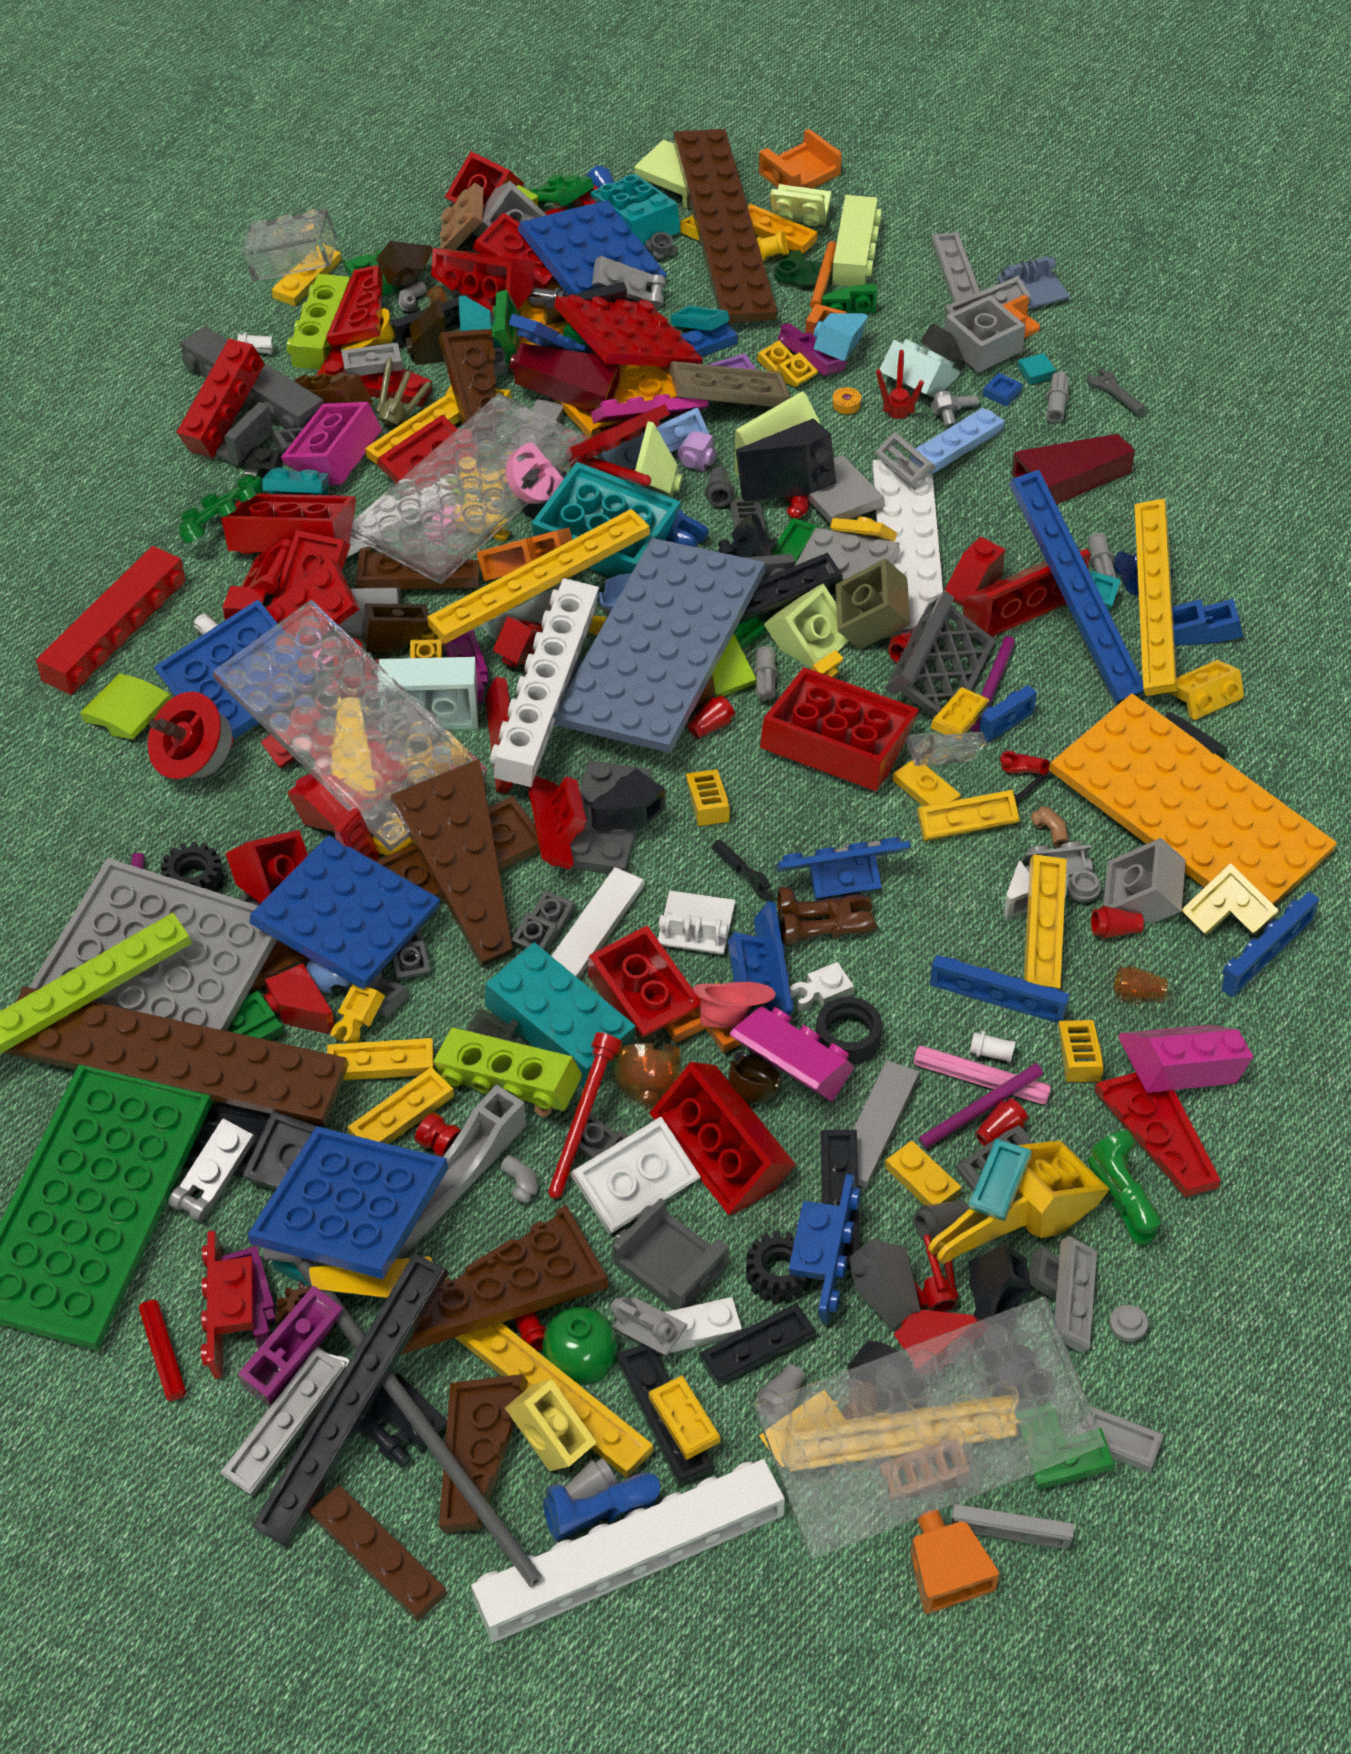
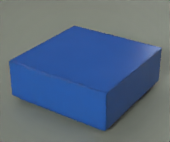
(1002, 389)

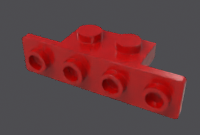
(557, 818)
(229, 1299)

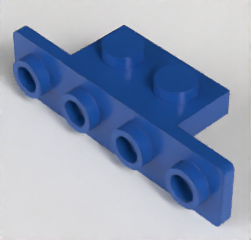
(844, 871)
(762, 958)
(821, 1244)

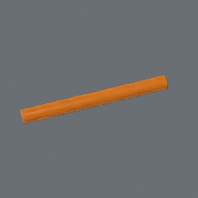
(824, 274)

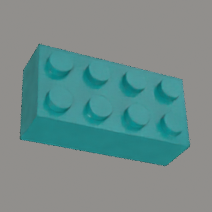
(554, 1007)

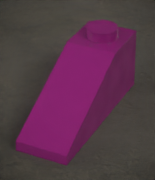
(289, 1346)

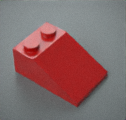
(642, 982)

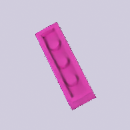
(613, 411)

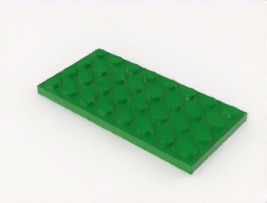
(92, 1202)

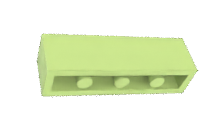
(855, 241)

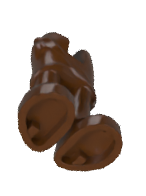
(844, 916)

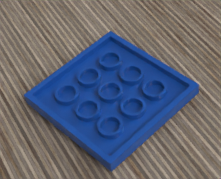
(576, 237)
(194, 664)
(345, 911)
(348, 1202)

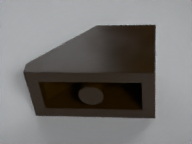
(403, 262)
(425, 334)
(392, 625)

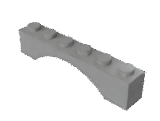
(483, 1138)

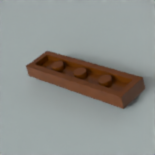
(378, 1553)

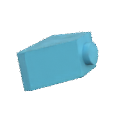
(839, 334)

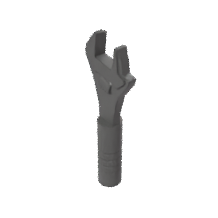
(1107, 382)

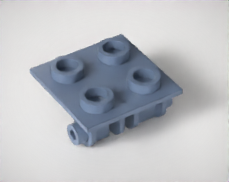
(1038, 280)

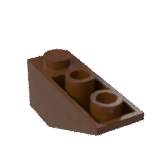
(336, 388)

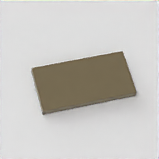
(728, 384)

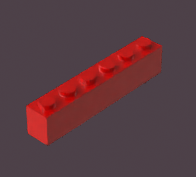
(110, 620)

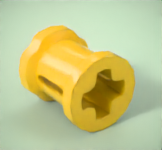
(773, 245)

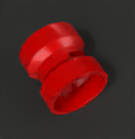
(436, 1134)

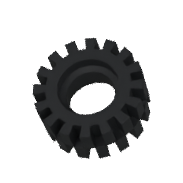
(195, 858)
(767, 1283)

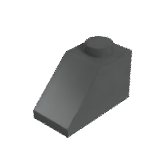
(885, 1280)

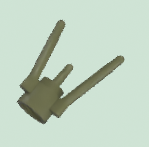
(392, 411)

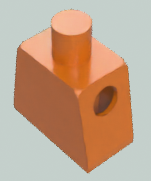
(950, 1564)

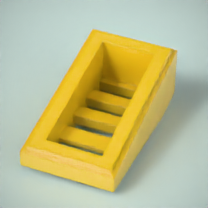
(708, 813)
(1080, 1070)

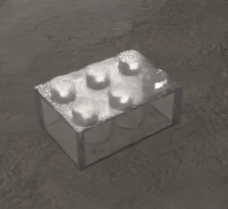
(289, 244)

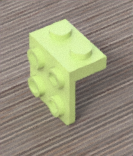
(801, 204)

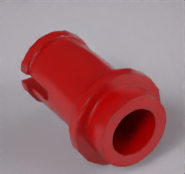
(531, 1330)

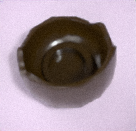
(754, 1079)

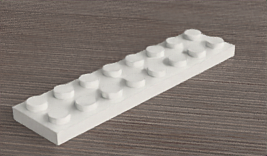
(914, 519)

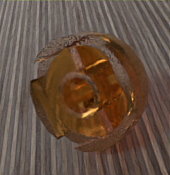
(646, 1071)

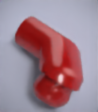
(799, 506)
(1022, 763)

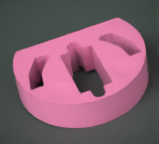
(548, 476)

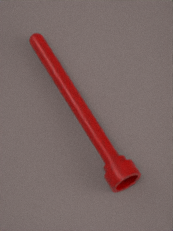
(615, 470)
(604, 1049)

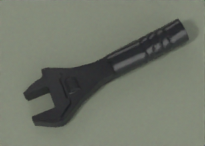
(756, 879)

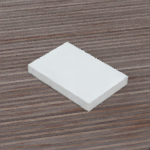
(634, 1175)

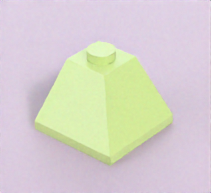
(658, 463)
(807, 627)

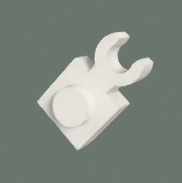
(822, 985)

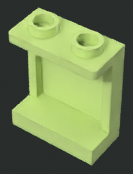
(663, 169)

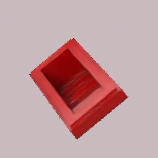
(355, 834)

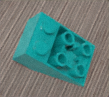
(641, 206)

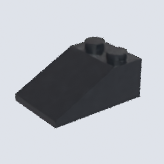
(787, 463)

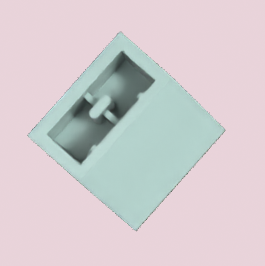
(920, 365)

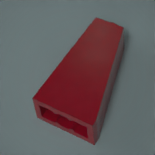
(566, 375)
(1077, 465)

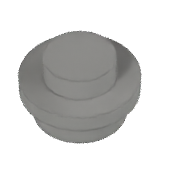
(1084, 886)
(1128, 1323)

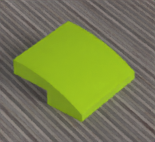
(125, 706)

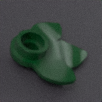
(797, 270)

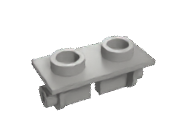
(1072, 851)
(647, 1324)

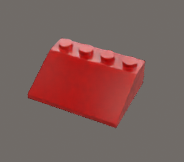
(838, 728)

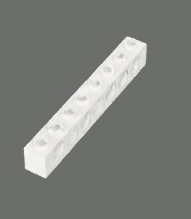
(545, 683)

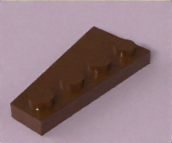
(470, 368)
(382, 571)
(478, 1439)

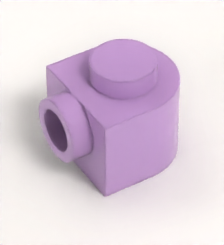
(697, 451)

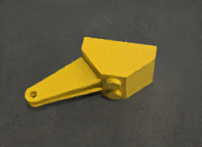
(1049, 1200)

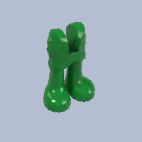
(1131, 1202)

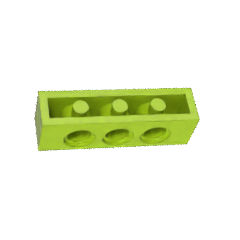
(309, 341)
(522, 1070)

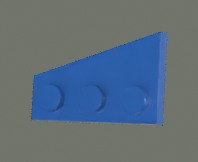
(542, 335)

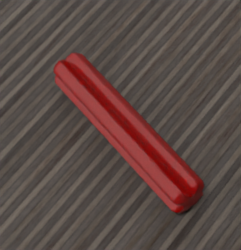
(162, 1350)

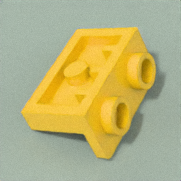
(1209, 688)

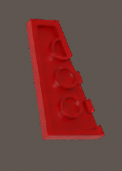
(359, 309)
(373, 382)
(1162, 1131)

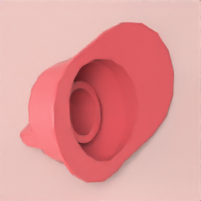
(730, 1003)

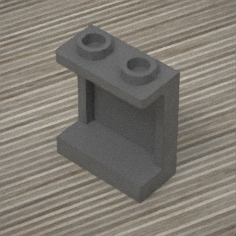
(668, 1257)

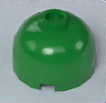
(581, 1344)

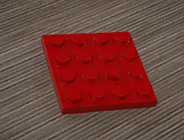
(626, 331)

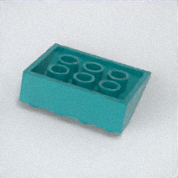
(594, 497)

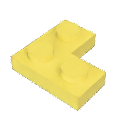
(1230, 894)

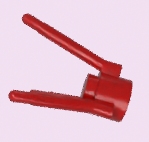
(899, 402)
(939, 1292)

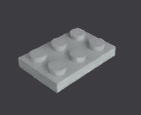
(849, 551)

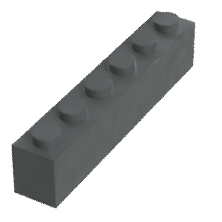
(288, 402)

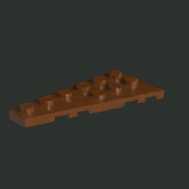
(455, 840)
(514, 1280)

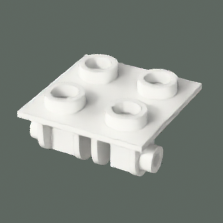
(696, 922)

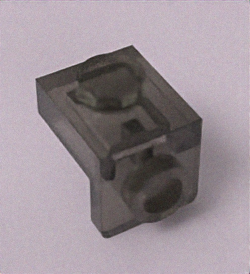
(489, 1025)

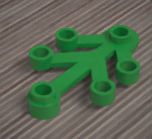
(192, 528)

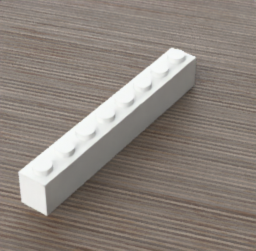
(629, 1549)

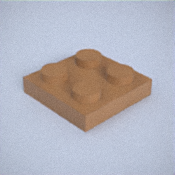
(462, 217)

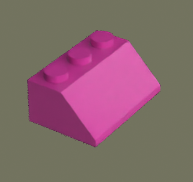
(334, 440)
(795, 1051)
(1187, 1056)

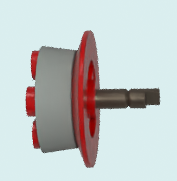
(189, 737)

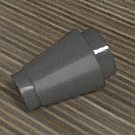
(719, 487)
(937, 1217)

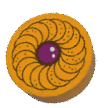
(846, 400)

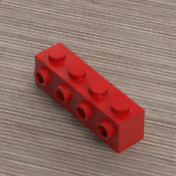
(220, 398)

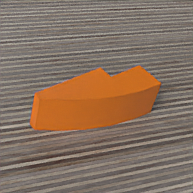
(508, 557)

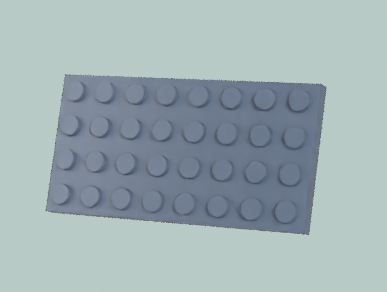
(660, 645)

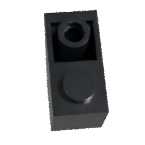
(629, 804)

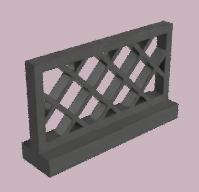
(924, 641)

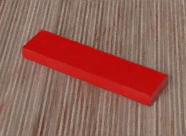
(497, 708)

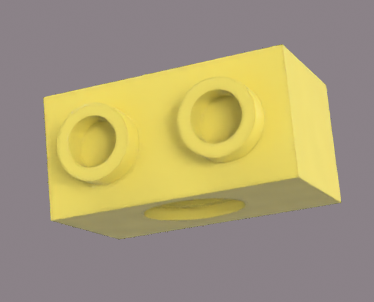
(550, 1425)

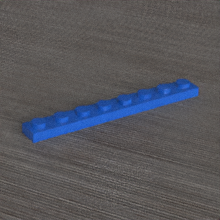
(1077, 586)

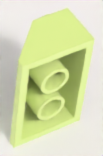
(783, 416)

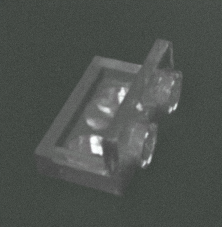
(943, 749)

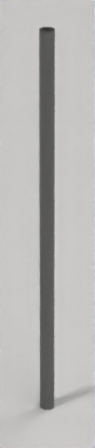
(440, 1451)

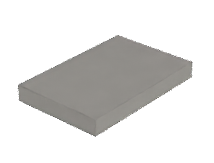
(849, 496)

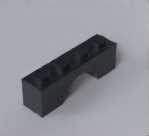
(998, 1281)

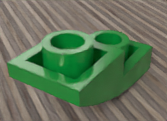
(853, 299)

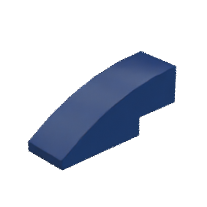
(1205, 624)

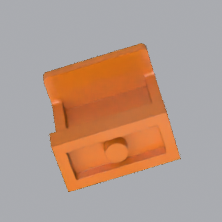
(802, 166)

